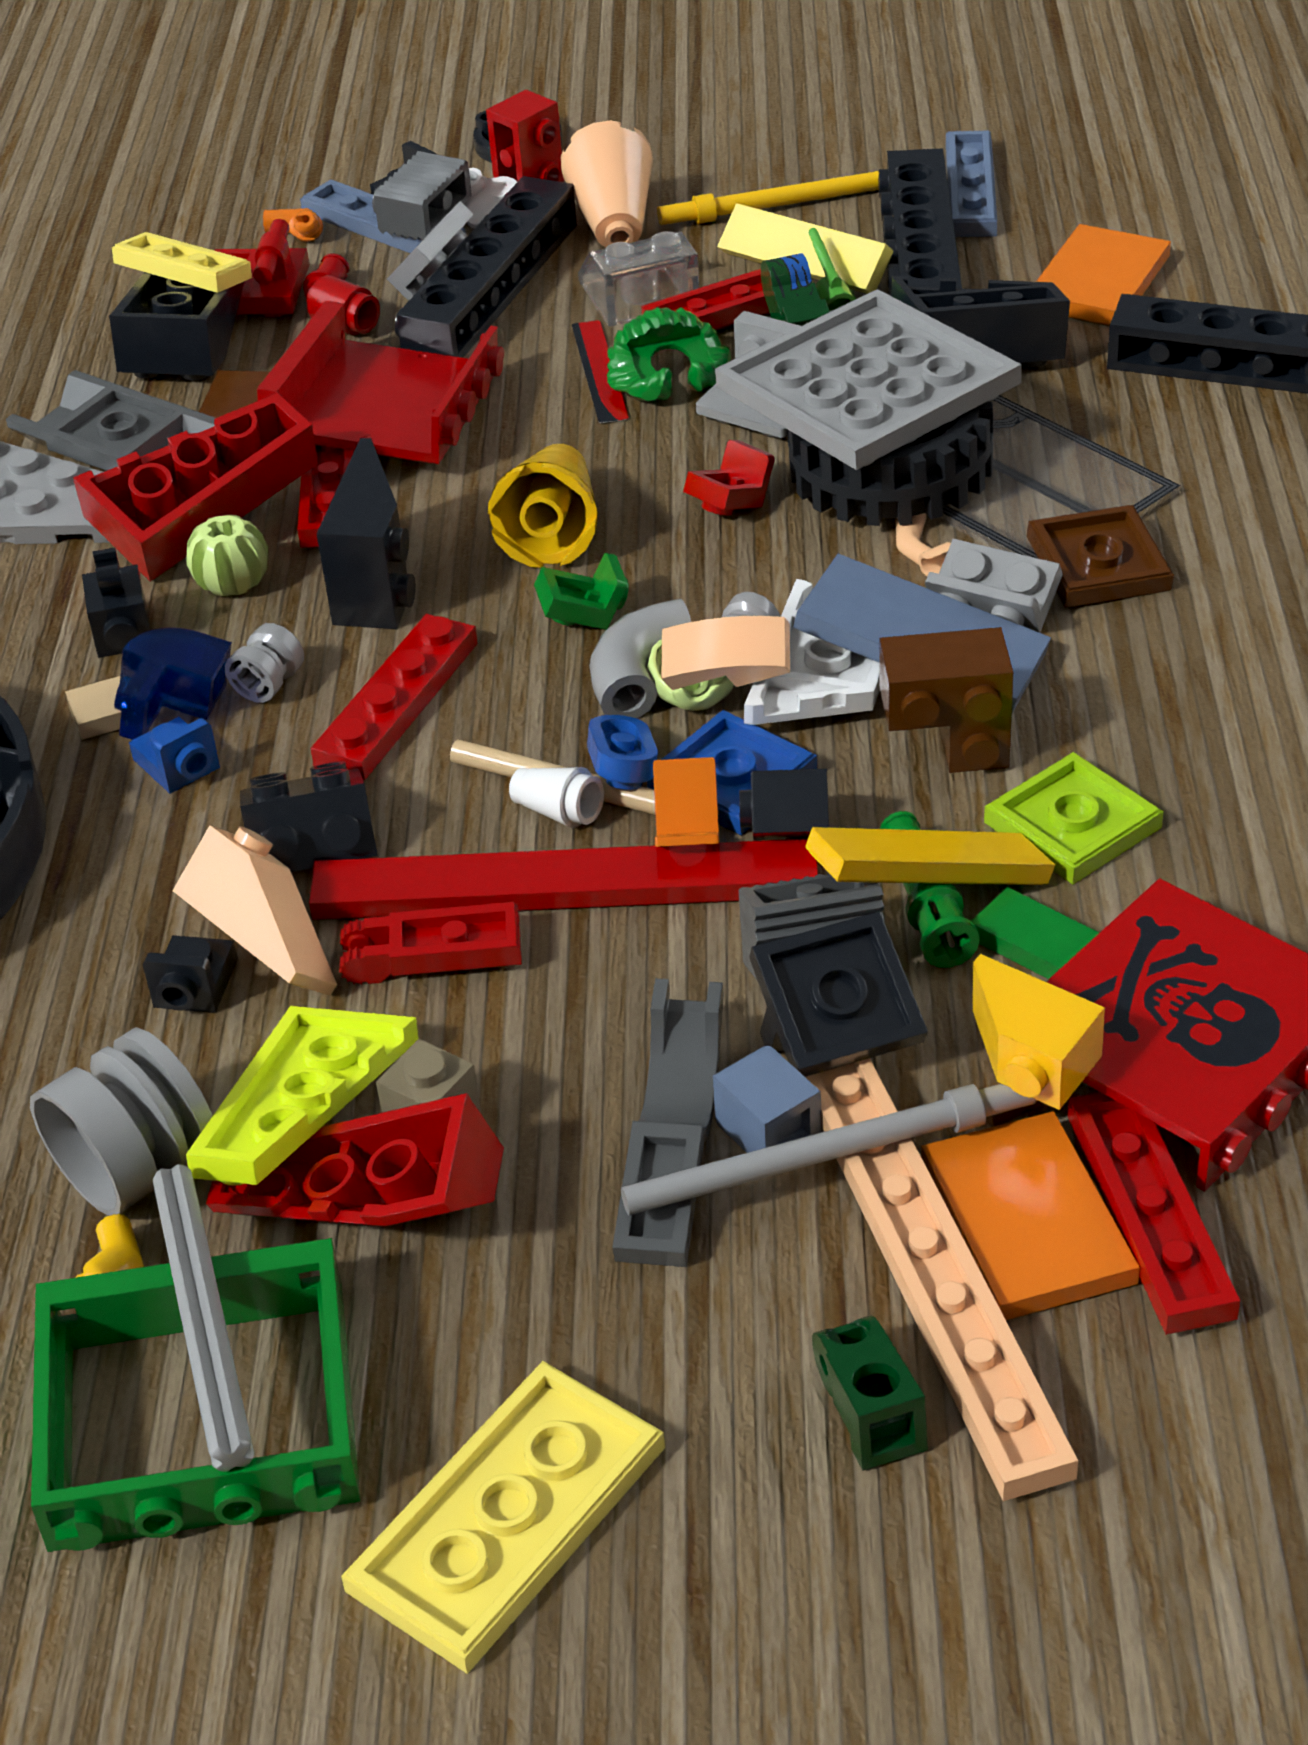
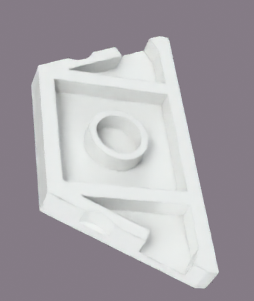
(820, 680)

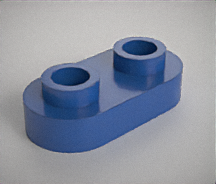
(621, 750)

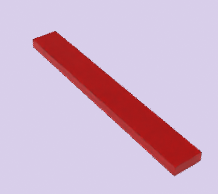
(555, 877)

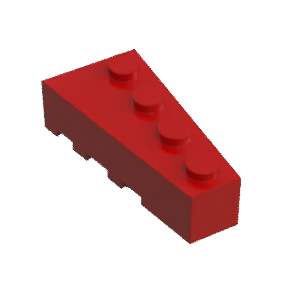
(230, 469)

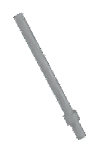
(959, 1109)

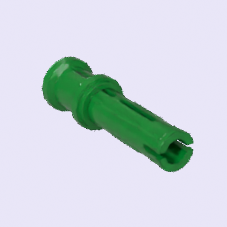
(932, 925)

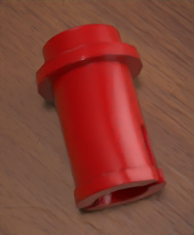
(332, 265)

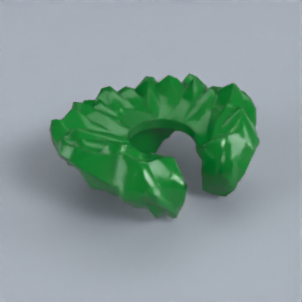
(659, 330)

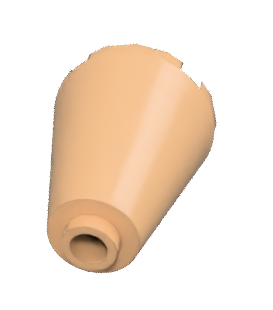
(610, 179)

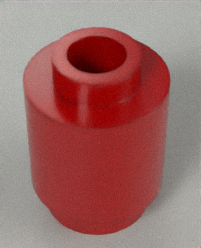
(361, 307)

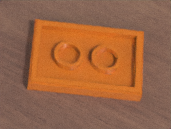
(1101, 266)
(1030, 1215)

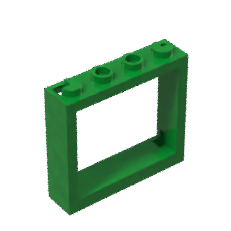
(145, 1305)

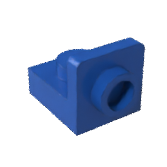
(176, 752)

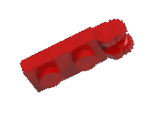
(431, 941)

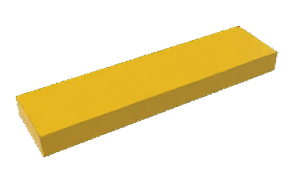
(929, 856)

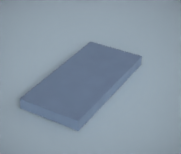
(861, 604)

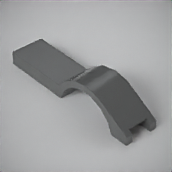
(672, 1122)

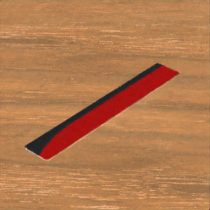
(593, 353)

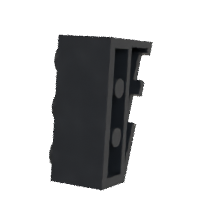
(1011, 317)

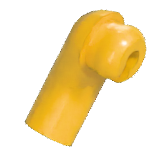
(117, 1246)

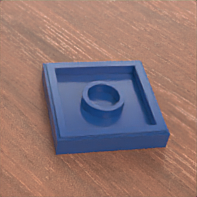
(737, 752)

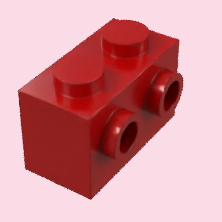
(525, 137)

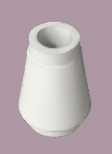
(559, 793)

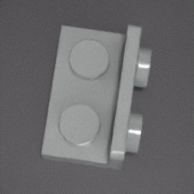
(431, 252)
(998, 582)

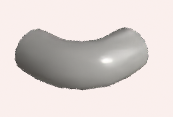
(623, 654)

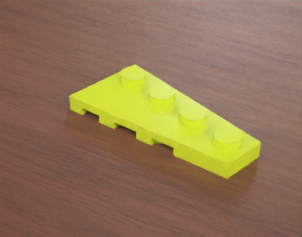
(294, 1087)

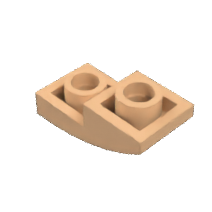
(734, 647)

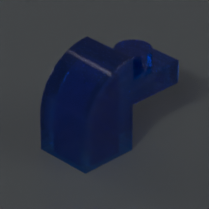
(169, 670)

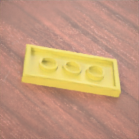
(503, 1515)

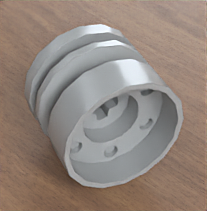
(120, 1120)

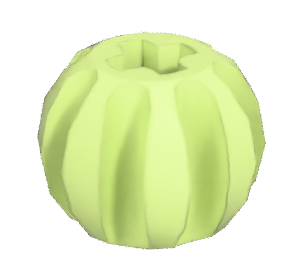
(227, 555)

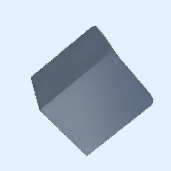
(765, 1101)

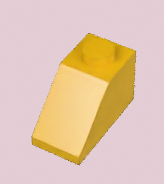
(1035, 1032)

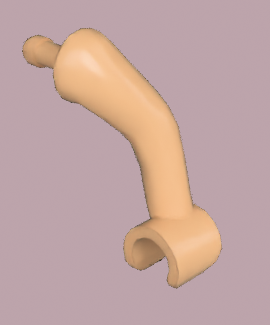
(909, 544)

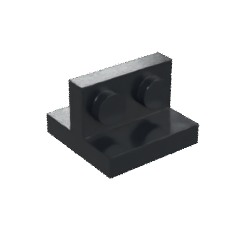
(836, 995)

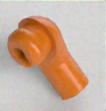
(302, 222)

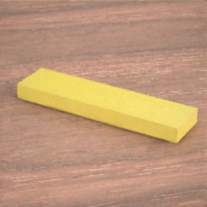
(767, 236)

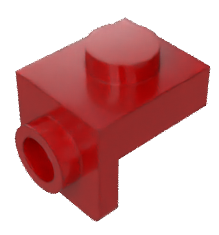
(738, 482)

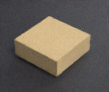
(94, 708)

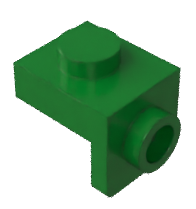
(583, 599)

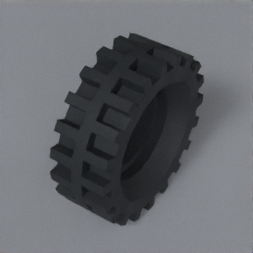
(904, 481)

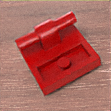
(275, 271)

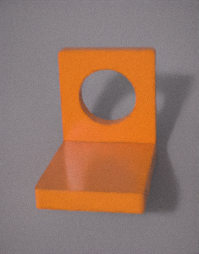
(685, 802)

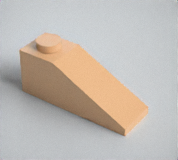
(256, 904)

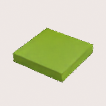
(1075, 816)

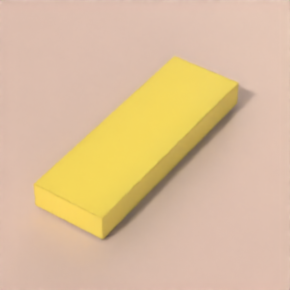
(182, 262)

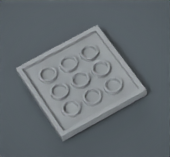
(868, 378)

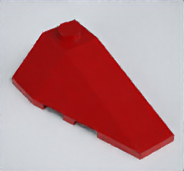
(380, 1169)

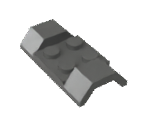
(108, 421)

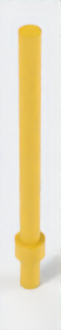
(706, 207)

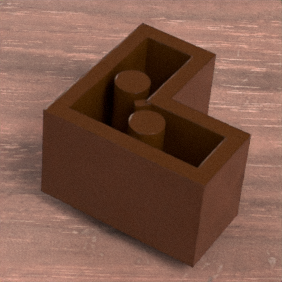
(953, 684)

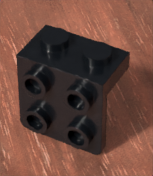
(311, 815)

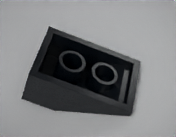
(173, 328)
(365, 548)

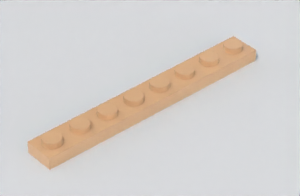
(948, 1295)

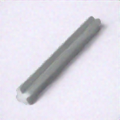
(203, 1320)

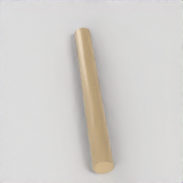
(507, 763)

